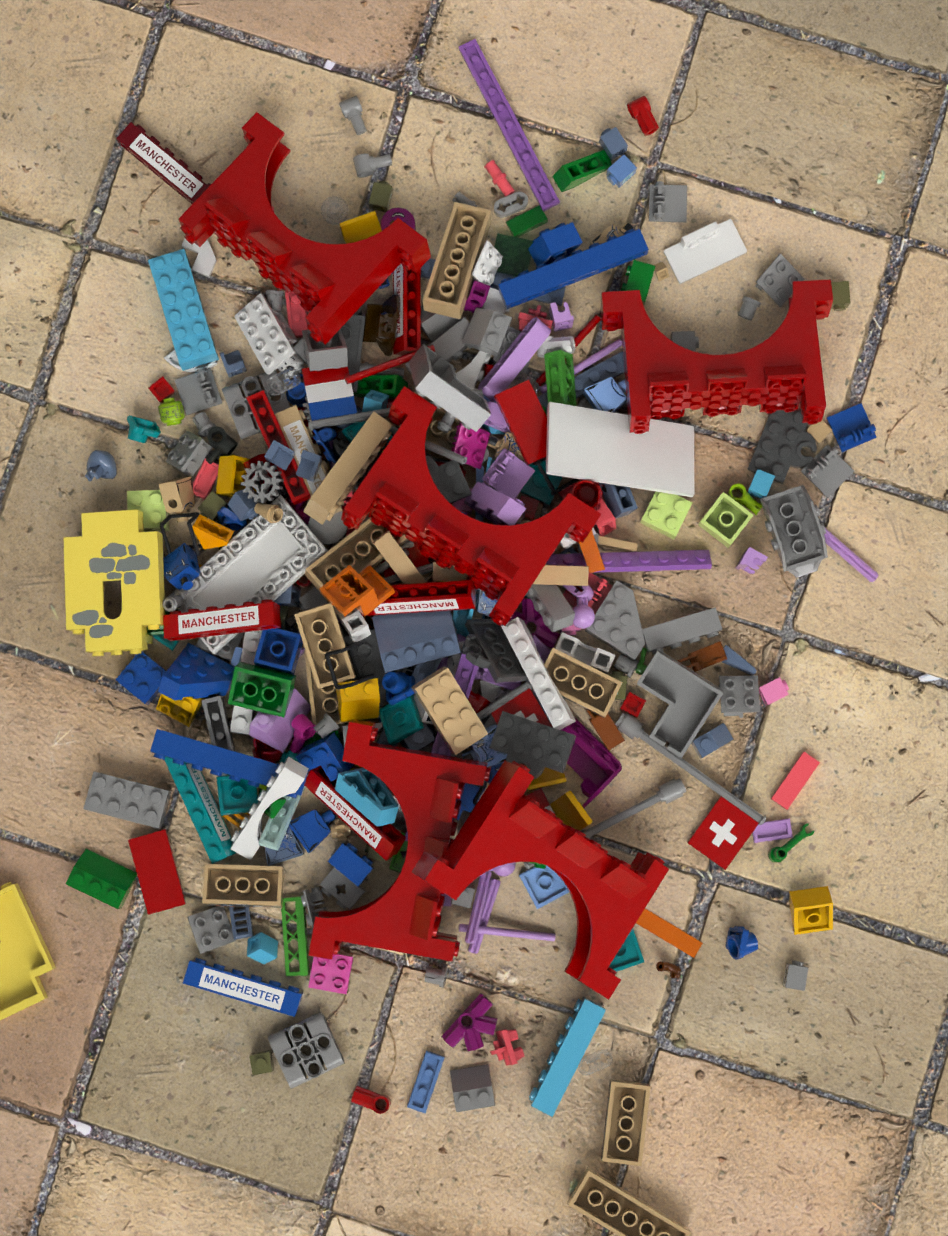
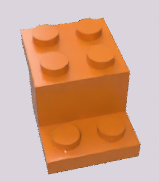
(357, 590)

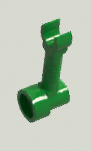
(773, 852)

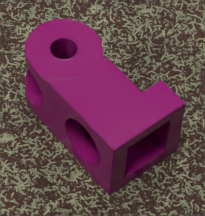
(477, 296)

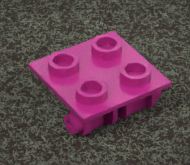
(471, 445)
(331, 974)

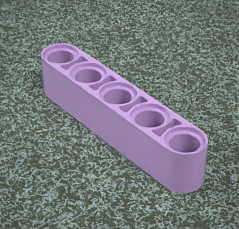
(514, 358)

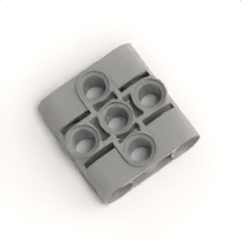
(235, 399)
(282, 1045)

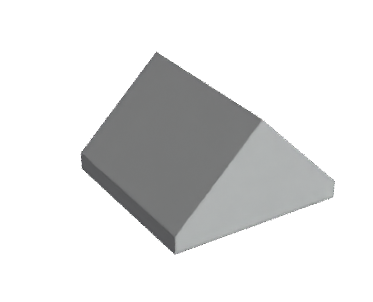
(435, 324)

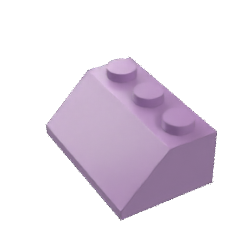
(278, 730)

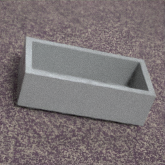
(127, 800)

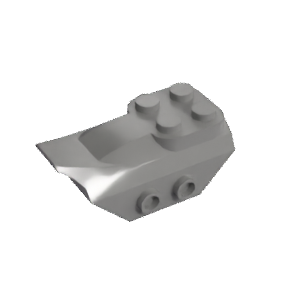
(795, 530)

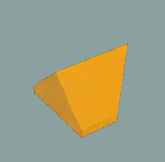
(211, 533)

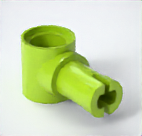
(745, 498)

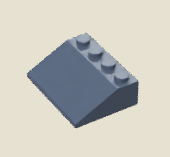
(415, 638)

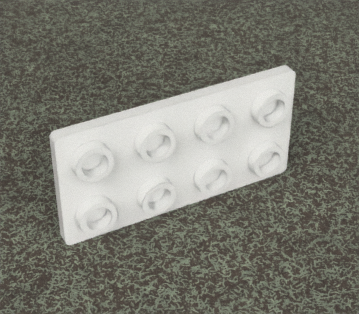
(705, 250)
(266, 333)

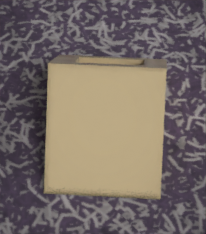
(661, 271)

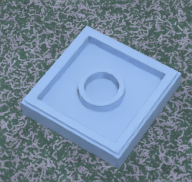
(543, 885)

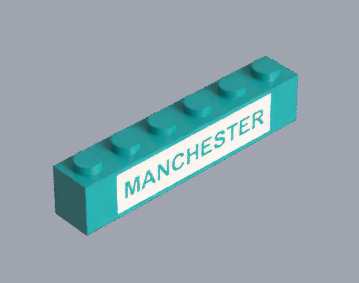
(202, 810)

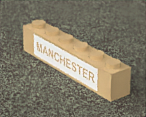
(299, 439)

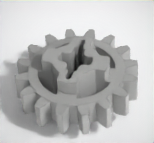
(262, 489)

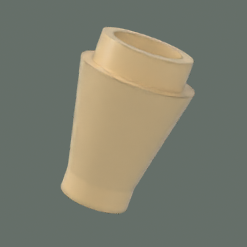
(270, 512)

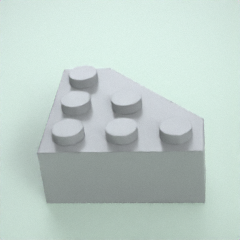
(619, 622)

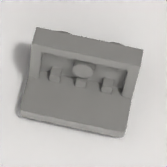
(188, 453)

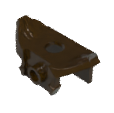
(382, 323)

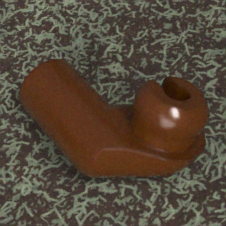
(667, 966)

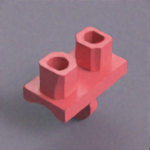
(524, 318)
(504, 1048)

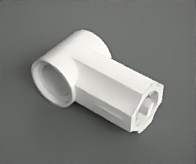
(558, 343)

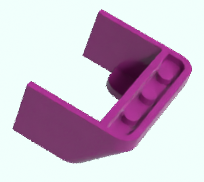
(591, 761)

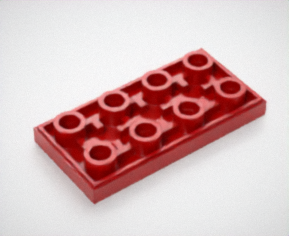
(525, 420)
(157, 872)

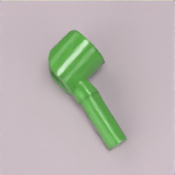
(641, 667)

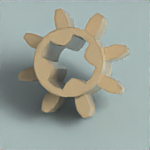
(340, 830)

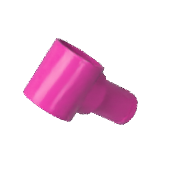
(302, 732)

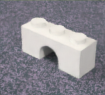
(589, 655)

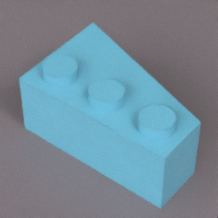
(368, 795)

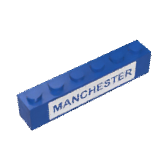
(242, 987)

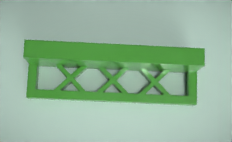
(556, 373)
(301, 934)

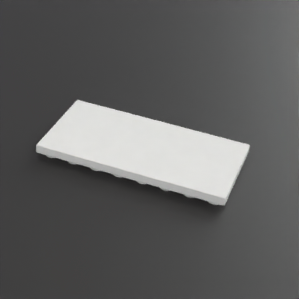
(600, 449)
(254, 566)

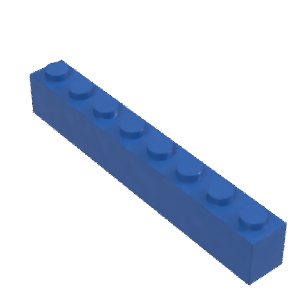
(573, 268)
(215, 759)

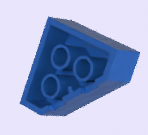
(196, 675)

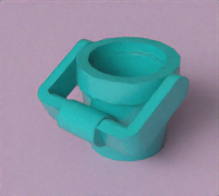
(141, 429)

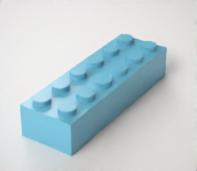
(183, 309)
(567, 1056)

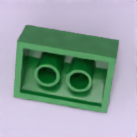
(261, 689)
(102, 879)

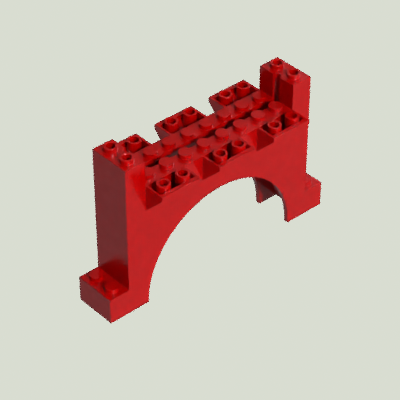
(326, 277)
(774, 374)
(407, 502)
(517, 829)
(410, 910)

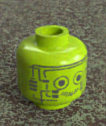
(171, 411)

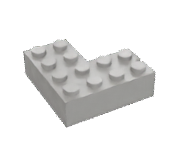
(446, 391)
(689, 701)

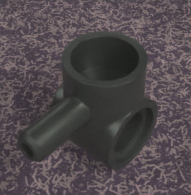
(224, 447)

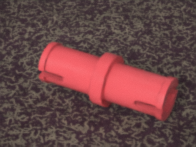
(499, 178)

